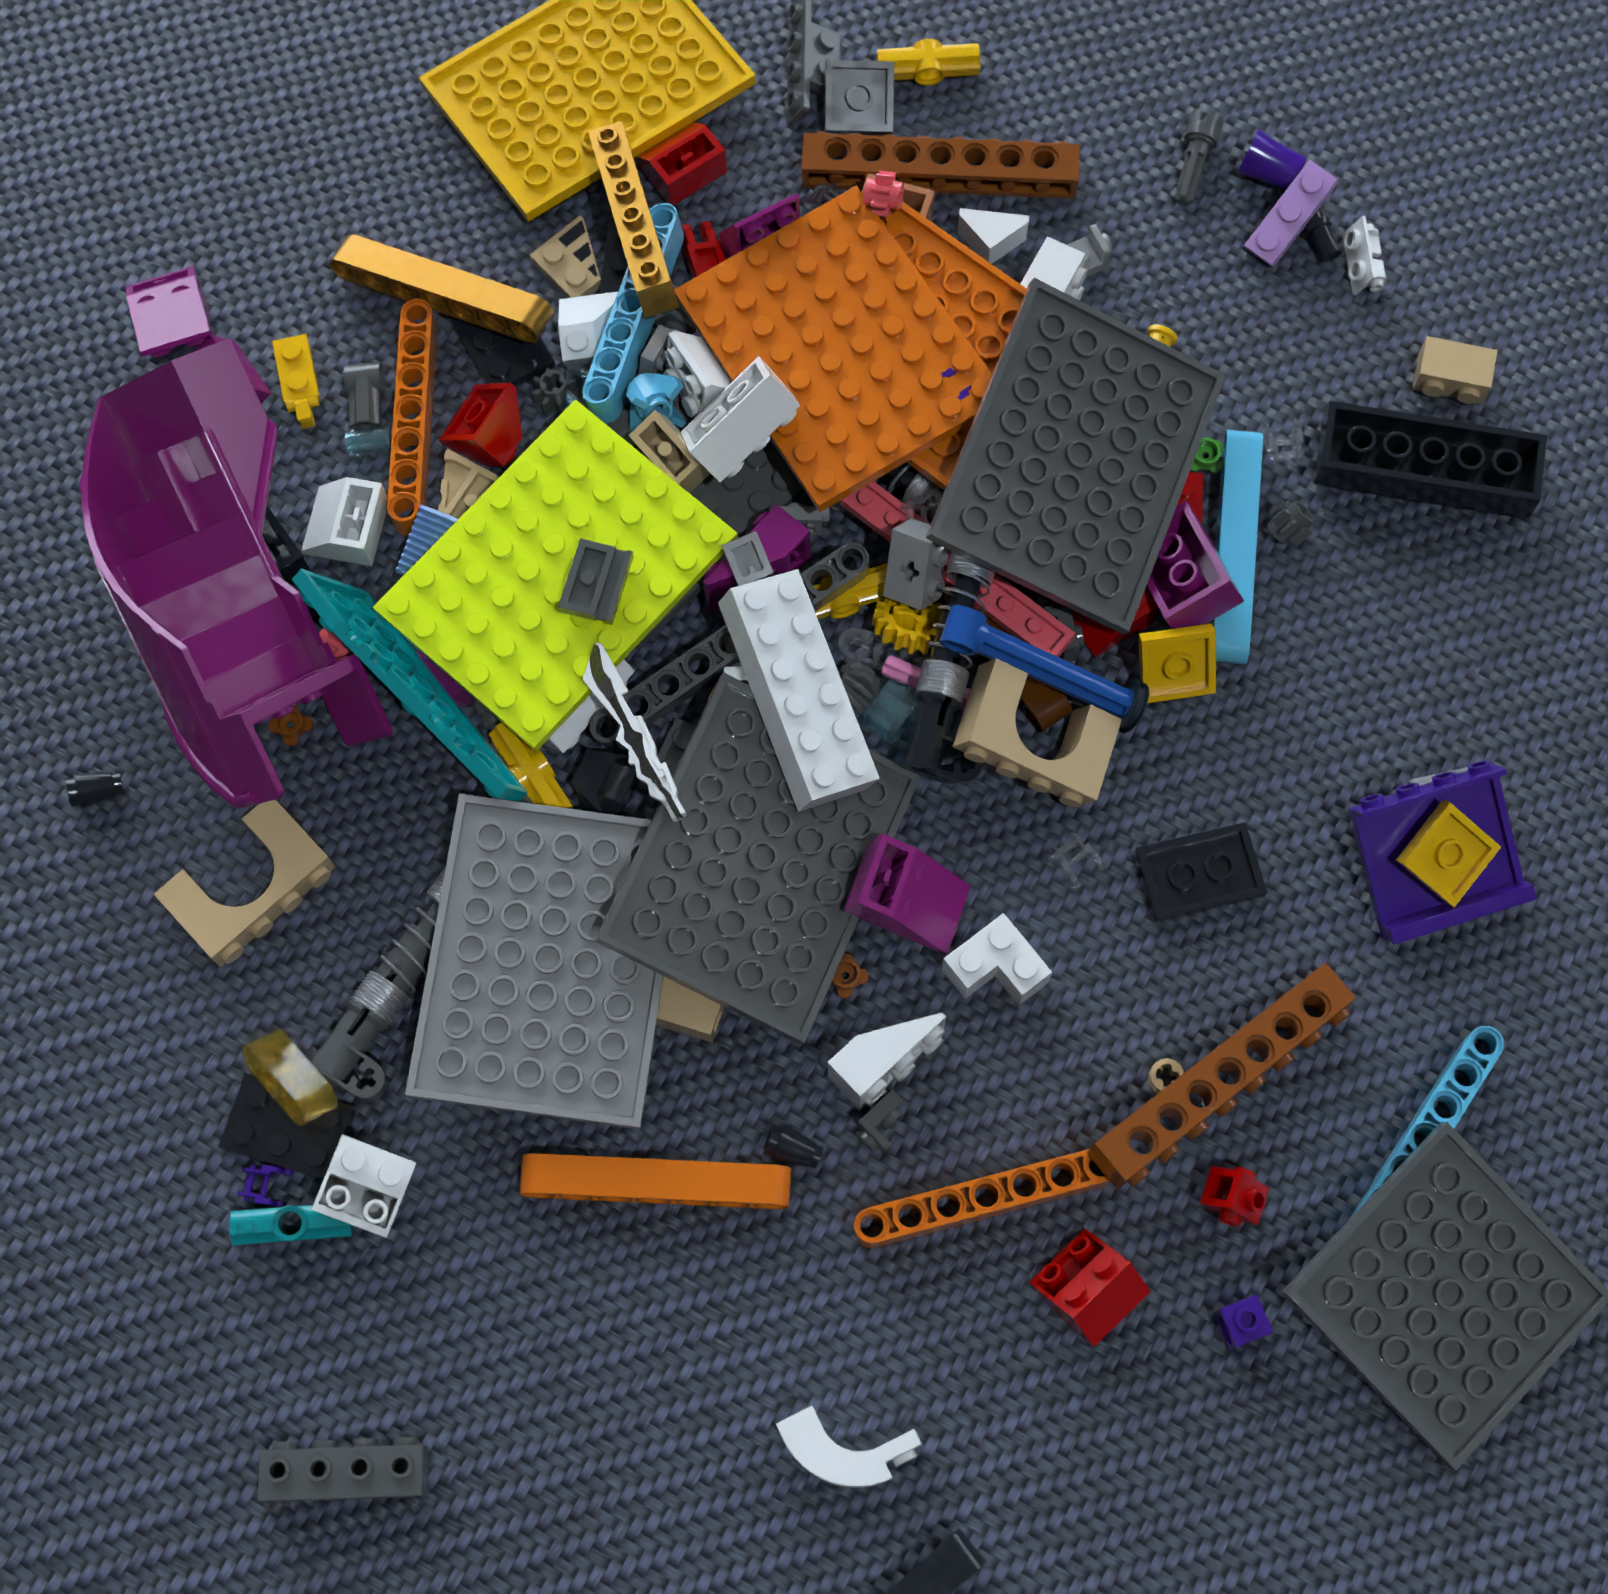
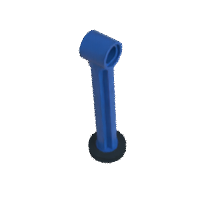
(969, 633)

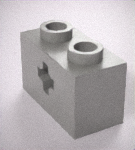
(914, 566)

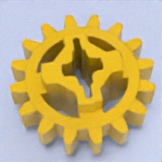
(906, 625)

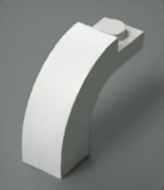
(837, 1465)

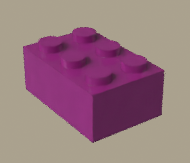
(1190, 575)

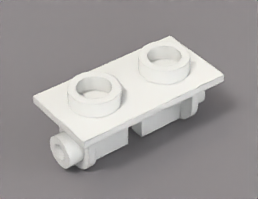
(1361, 245)

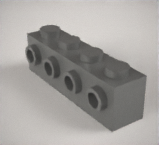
(343, 1472)

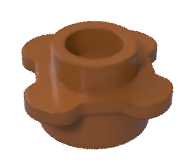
(291, 735)
(856, 976)

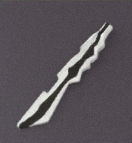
(633, 733)

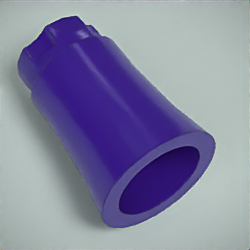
(1271, 162)

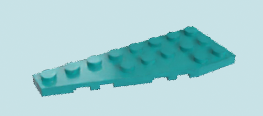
(388, 654)

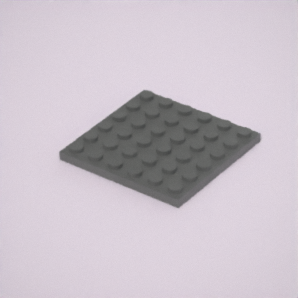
(1448, 1295)

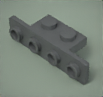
(807, 50)

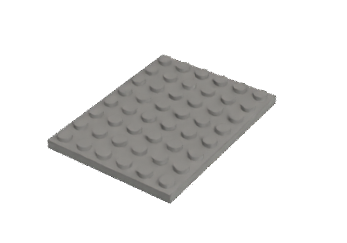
(516, 988)

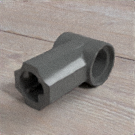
(364, 388)

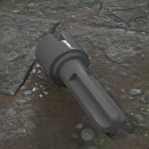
(1200, 137)

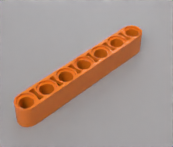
(407, 402)
(655, 1181)
(969, 1210)

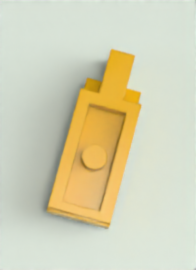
(297, 377)

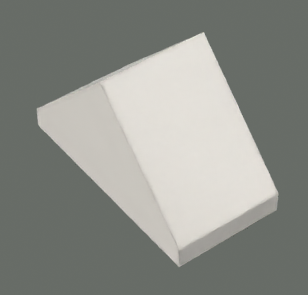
(992, 233)

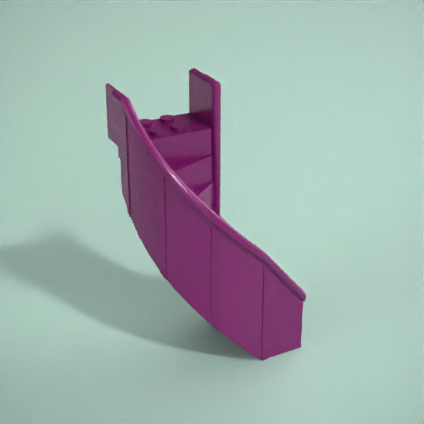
(176, 532)

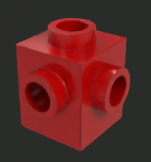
(1234, 1195)

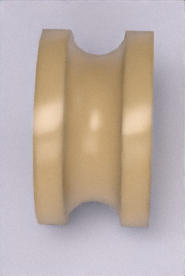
(1174, 1067)

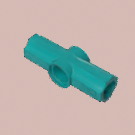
(265, 1226)

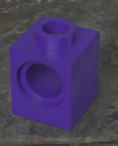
(1243, 1322)

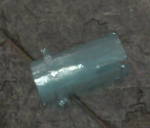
(367, 440)

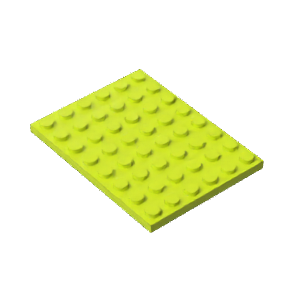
(495, 579)

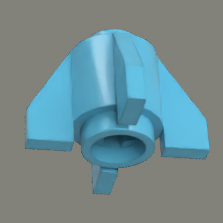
(651, 393)

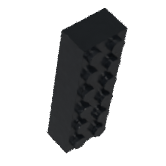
(1430, 459)

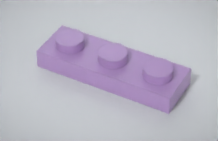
(1291, 213)

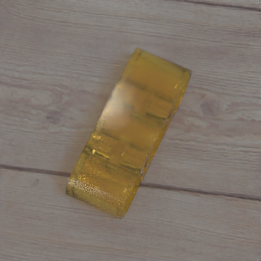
(289, 1077)

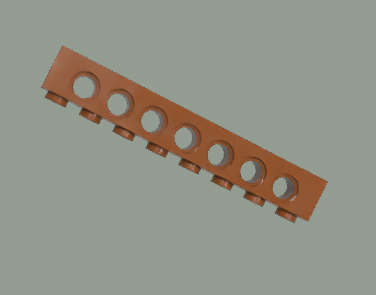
(954, 176)
(1319, 990)

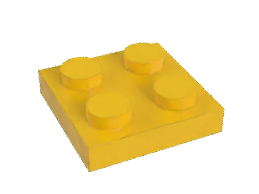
(1178, 662)
(1448, 853)

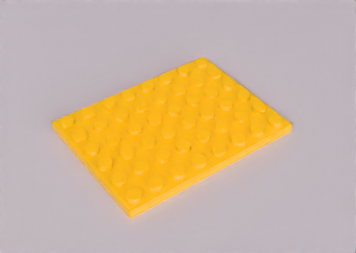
(574, 68)

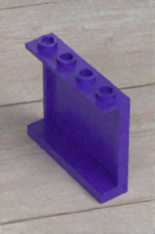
(1388, 824)

